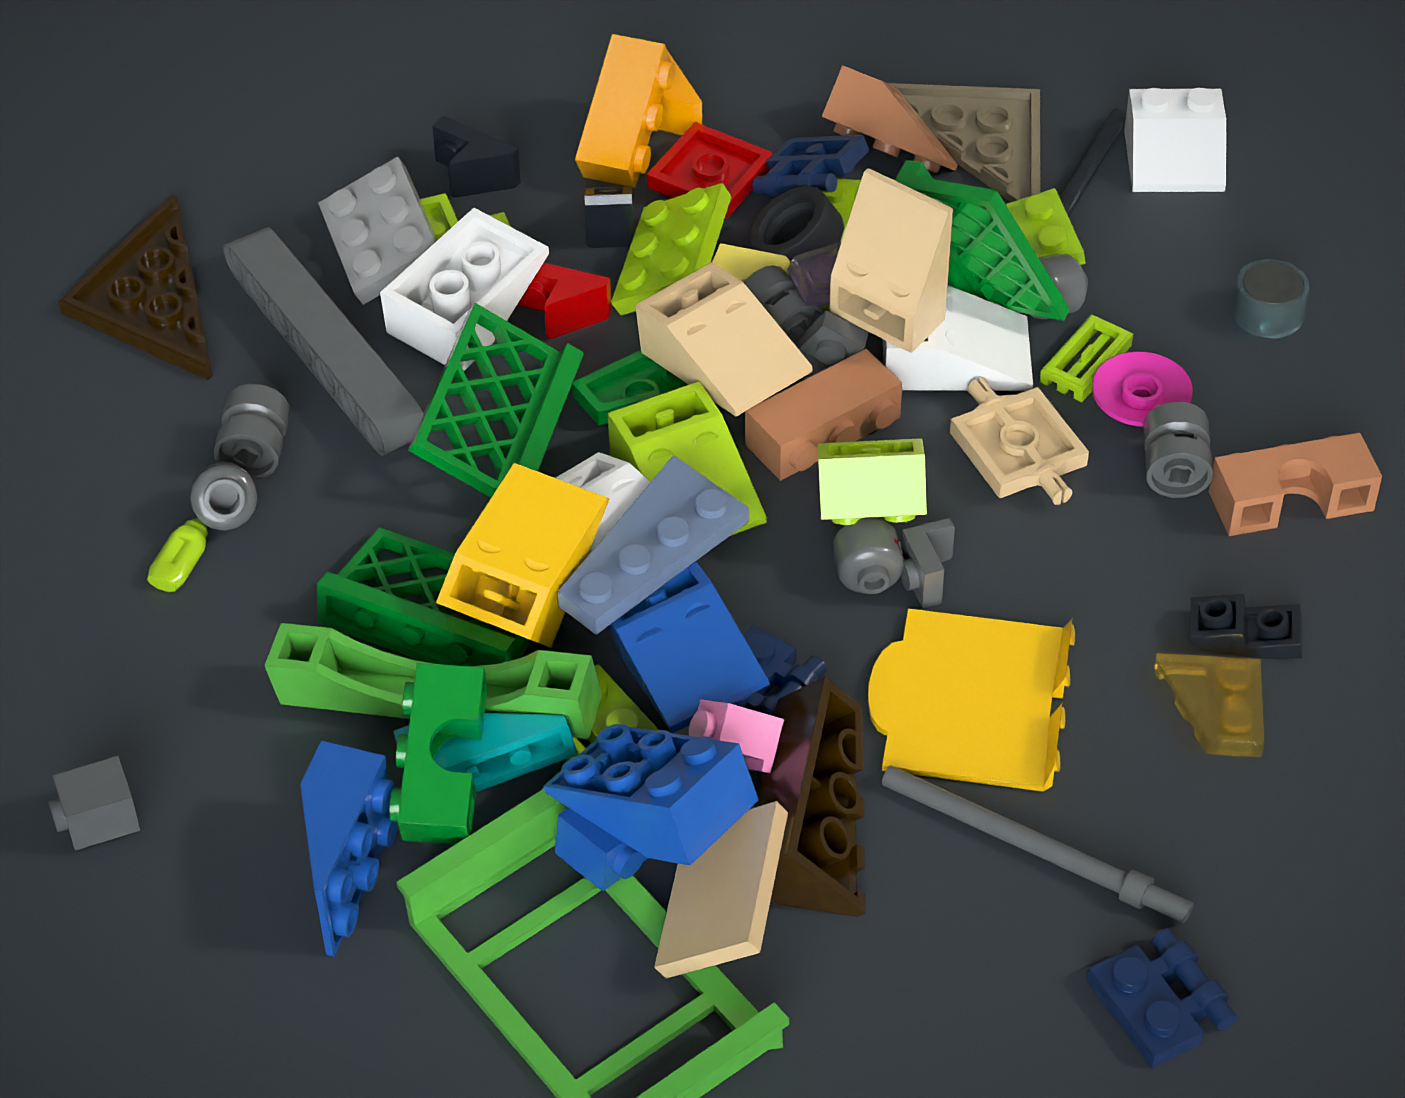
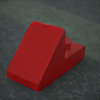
(569, 299)

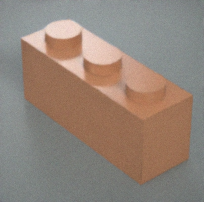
(825, 408)

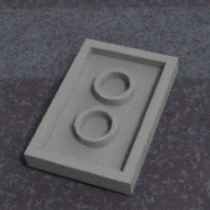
(377, 227)

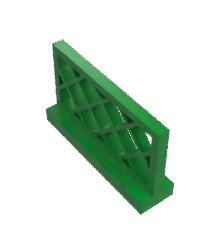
(989, 247)
(537, 416)
(401, 625)

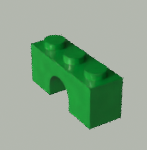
(442, 707)

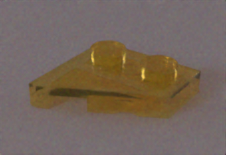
(1218, 699)

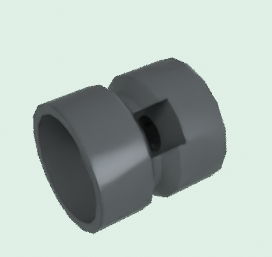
(783, 301)
(253, 429)
(1177, 450)

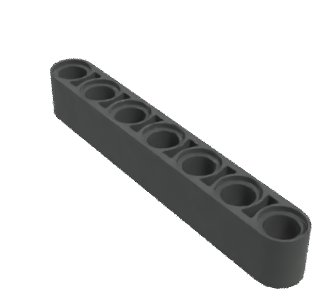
(324, 340)

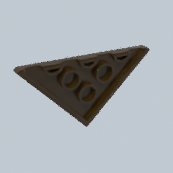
(147, 293)

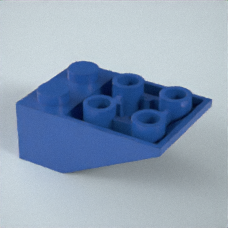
(686, 649)
(657, 790)
(346, 830)

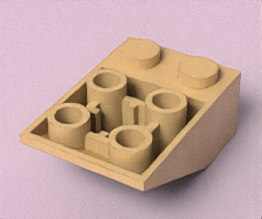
(893, 262)
(719, 335)

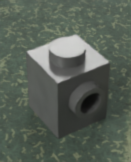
(94, 803)

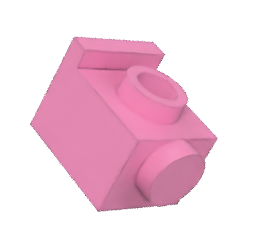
(753, 730)

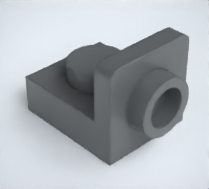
(830, 342)

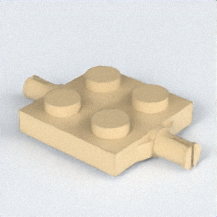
(1018, 442)

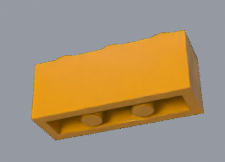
(625, 111)

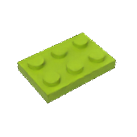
(671, 244)

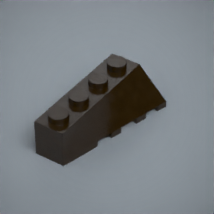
(817, 787)

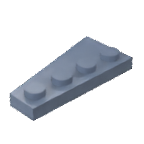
(652, 542)

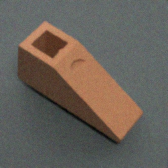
(880, 111)

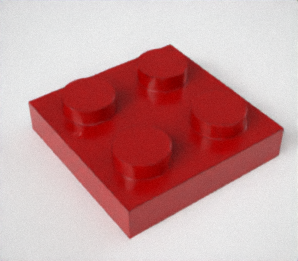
(707, 159)

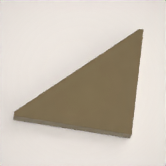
(985, 132)

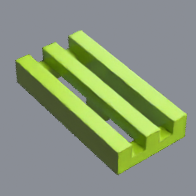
(1083, 387)

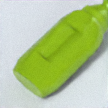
(178, 556)

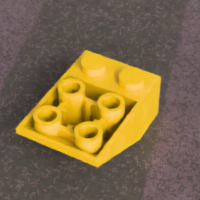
(523, 554)

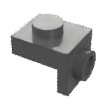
(923, 552)

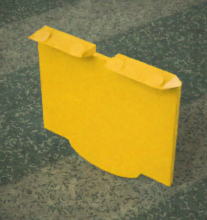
(972, 699)

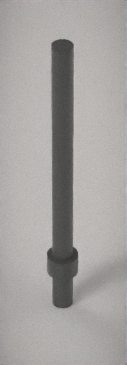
(1132, 887)

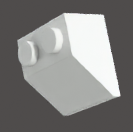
(1176, 140)

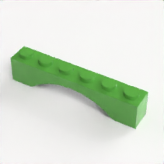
(340, 674)

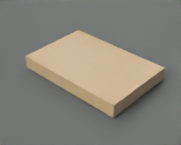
(724, 896)

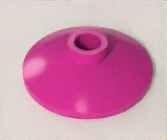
(1137, 383)

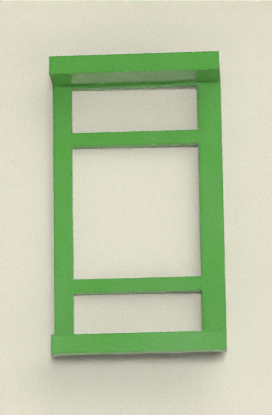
(501, 850)

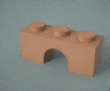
(1330, 470)

